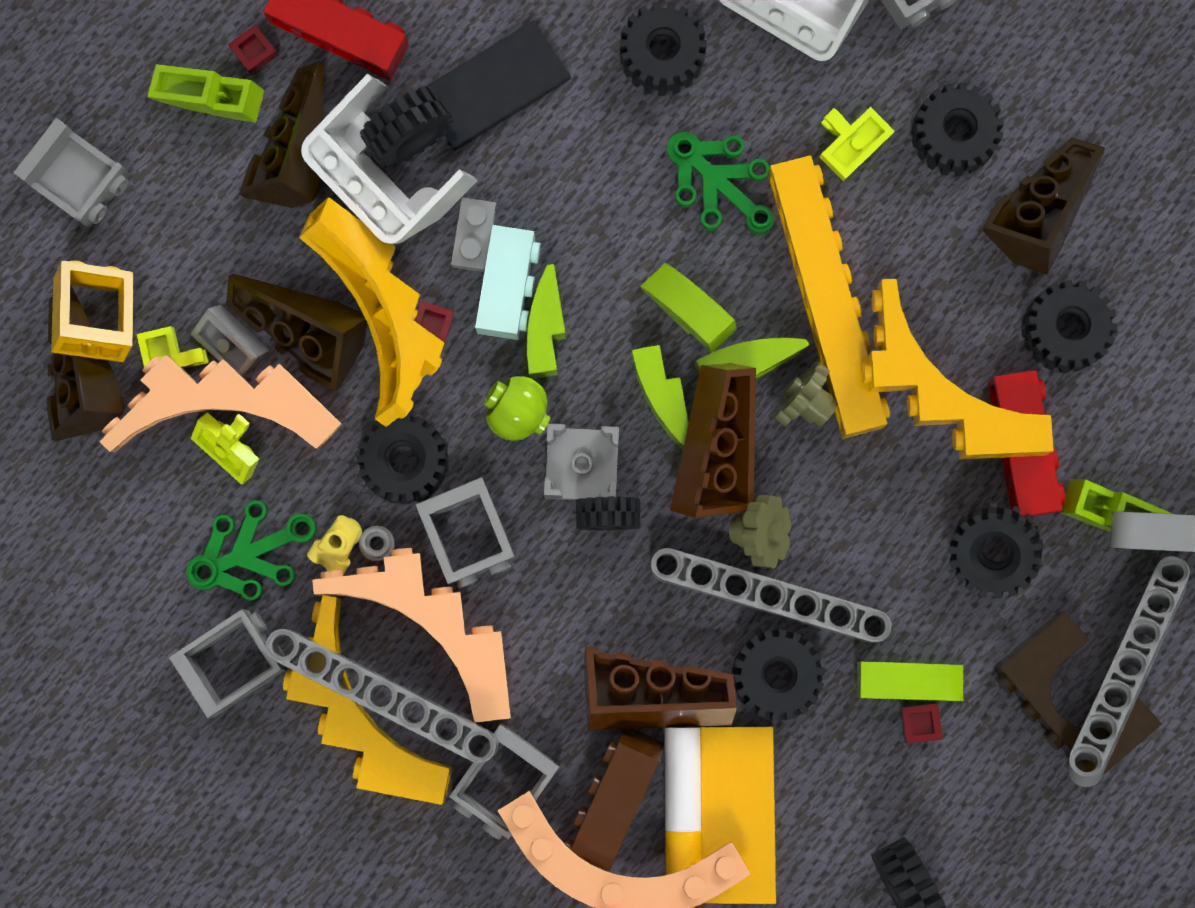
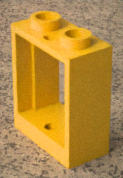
(84, 340)

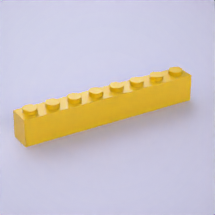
(826, 294)

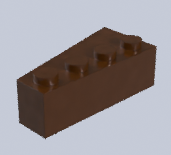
(719, 444)
(654, 695)
(615, 798)

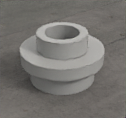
(365, 543)

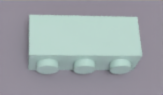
(507, 282)

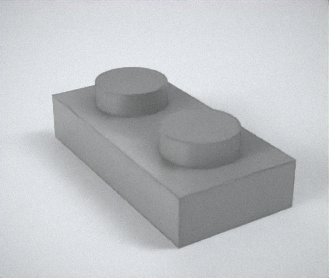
(473, 234)

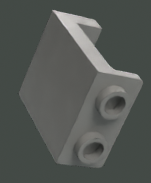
(73, 174)

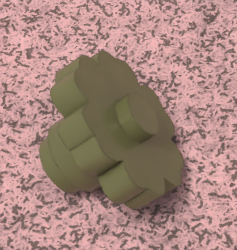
(806, 398)
(763, 531)

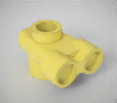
(336, 544)

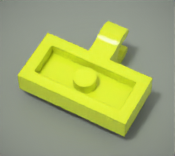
(854, 141)
(164, 342)
(223, 445)

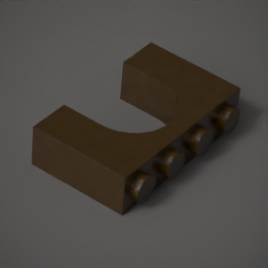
(1029, 675)

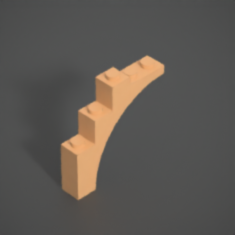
(221, 388)
(401, 587)

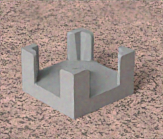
(581, 462)

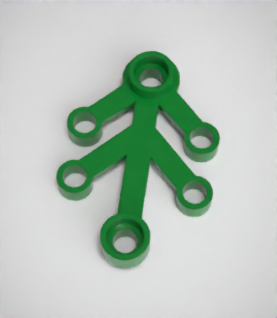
(717, 178)
(245, 553)

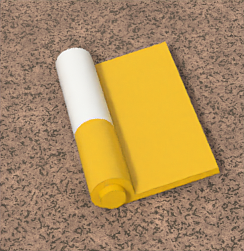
(721, 794)

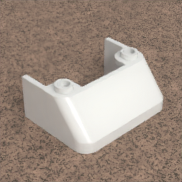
(807, 25)
(340, 161)

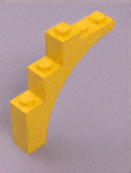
(364, 264)
(935, 400)
(385, 763)

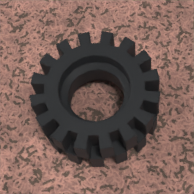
(608, 513)

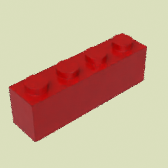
(342, 32)
(1028, 479)

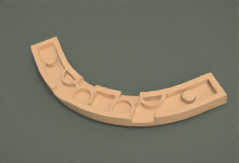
(607, 890)

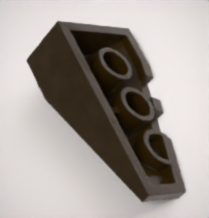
(281, 171)
(1040, 212)
(311, 328)
(85, 387)

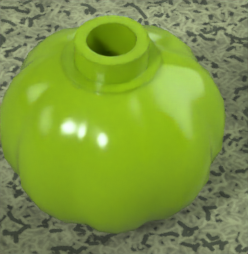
(516, 408)

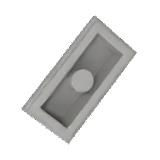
(229, 340)

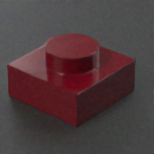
(253, 49)
(435, 319)
(921, 723)

